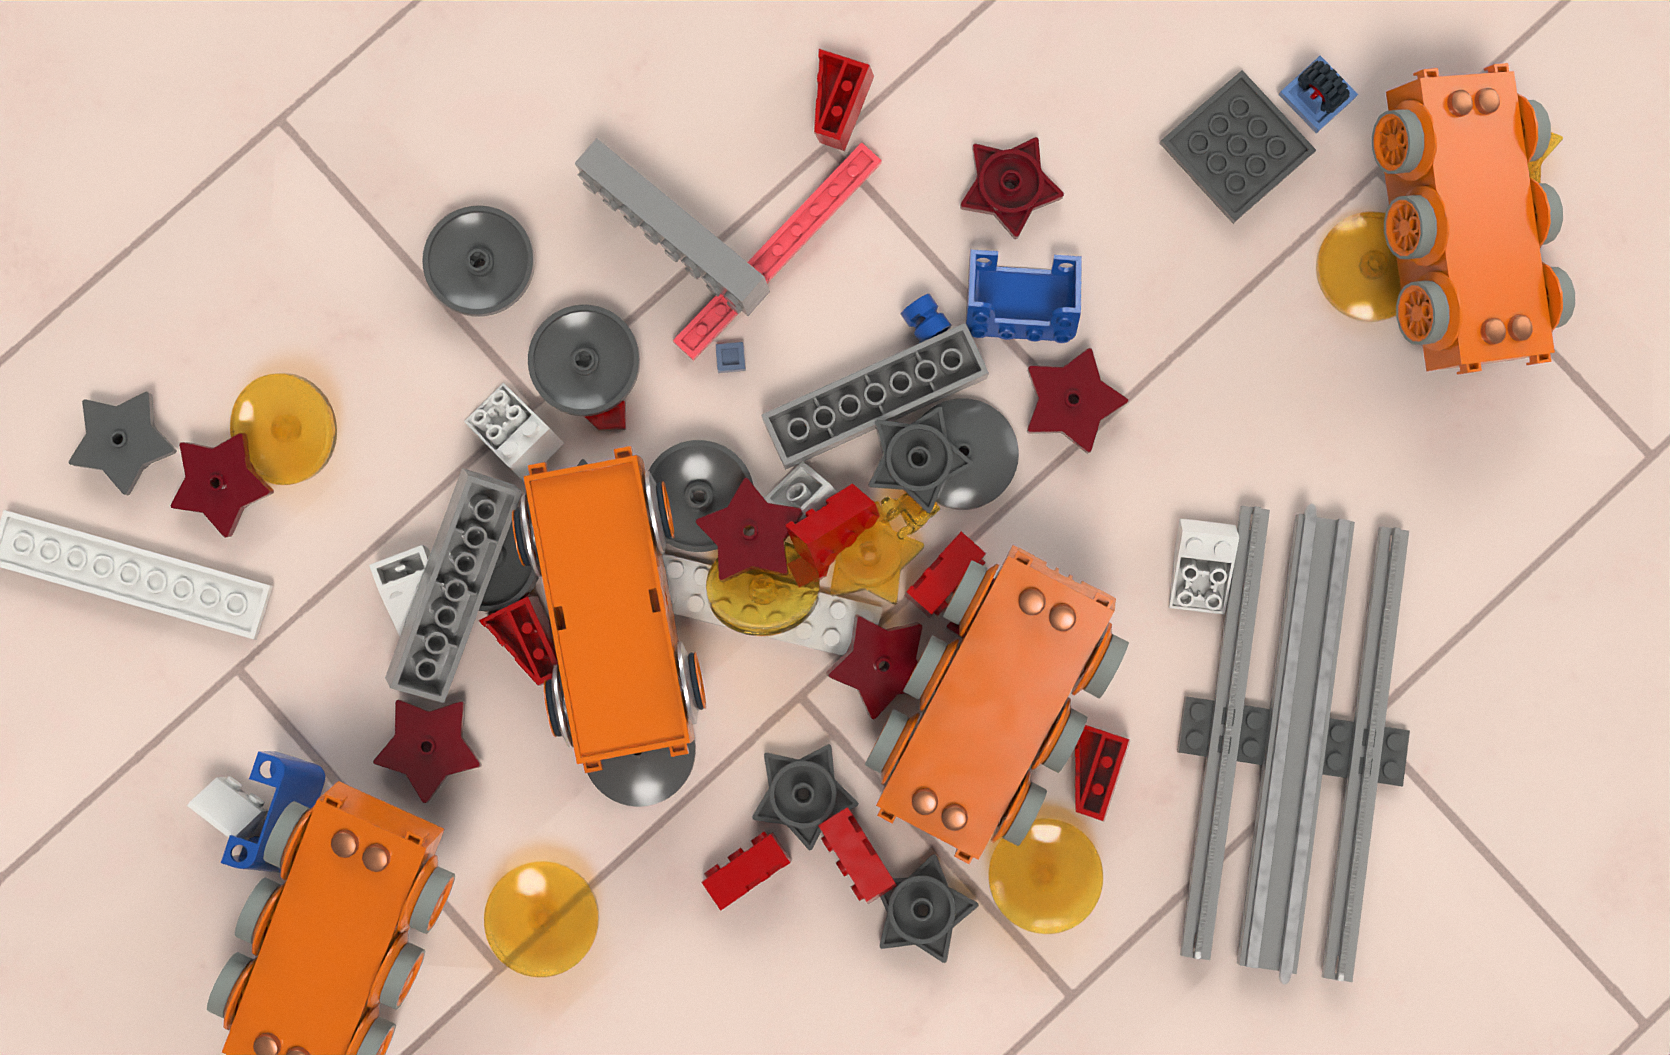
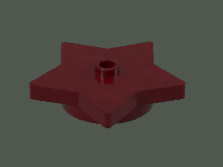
(1015, 166)
(1075, 421)
(237, 476)
(760, 551)
(867, 650)
(448, 752)

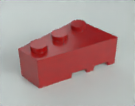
(840, 97)
(833, 527)
(944, 575)
(526, 636)
(1097, 770)
(856, 856)
(745, 870)

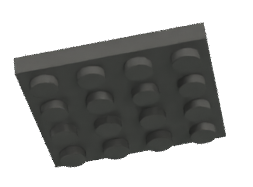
(1237, 146)

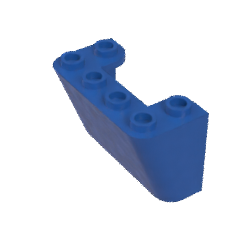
(1023, 300)
(294, 781)

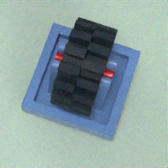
(1318, 94)

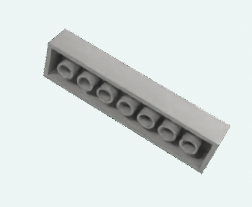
(672, 228)
(875, 393)
(453, 585)

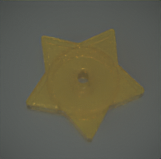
(877, 575)

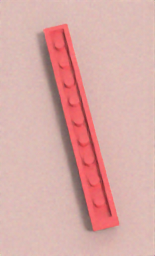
(783, 244)

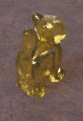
(910, 511)

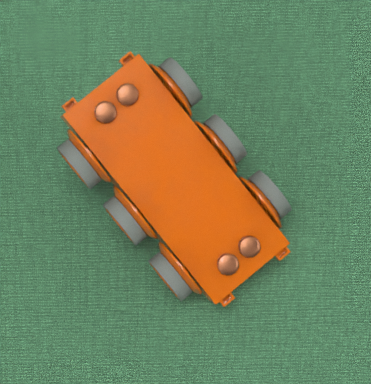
(1471, 219)
(996, 703)
(334, 931)

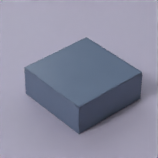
(730, 357)

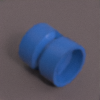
(925, 319)

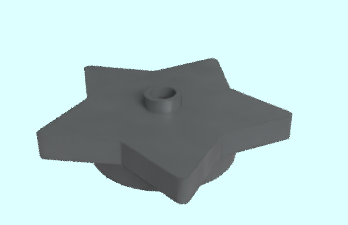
(140, 444)
(938, 462)
(782, 801)
(928, 932)

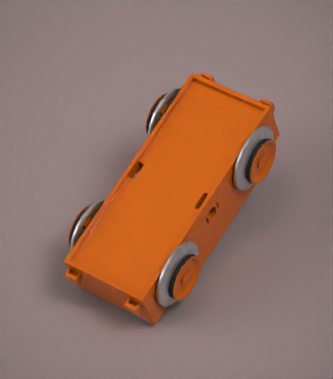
(620, 666)

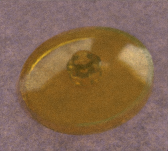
(1359, 269)
(286, 426)
(764, 601)
(1047, 879)
(541, 919)

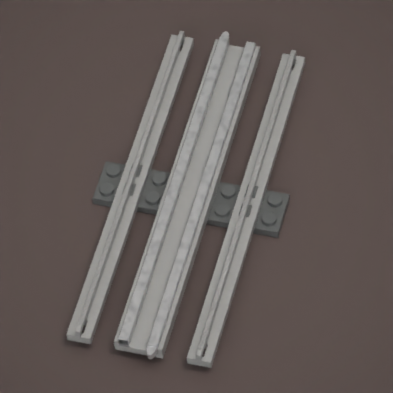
(1295, 744)

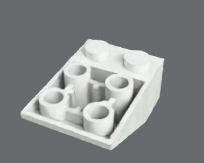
(513, 431)
(1203, 566)
(399, 580)

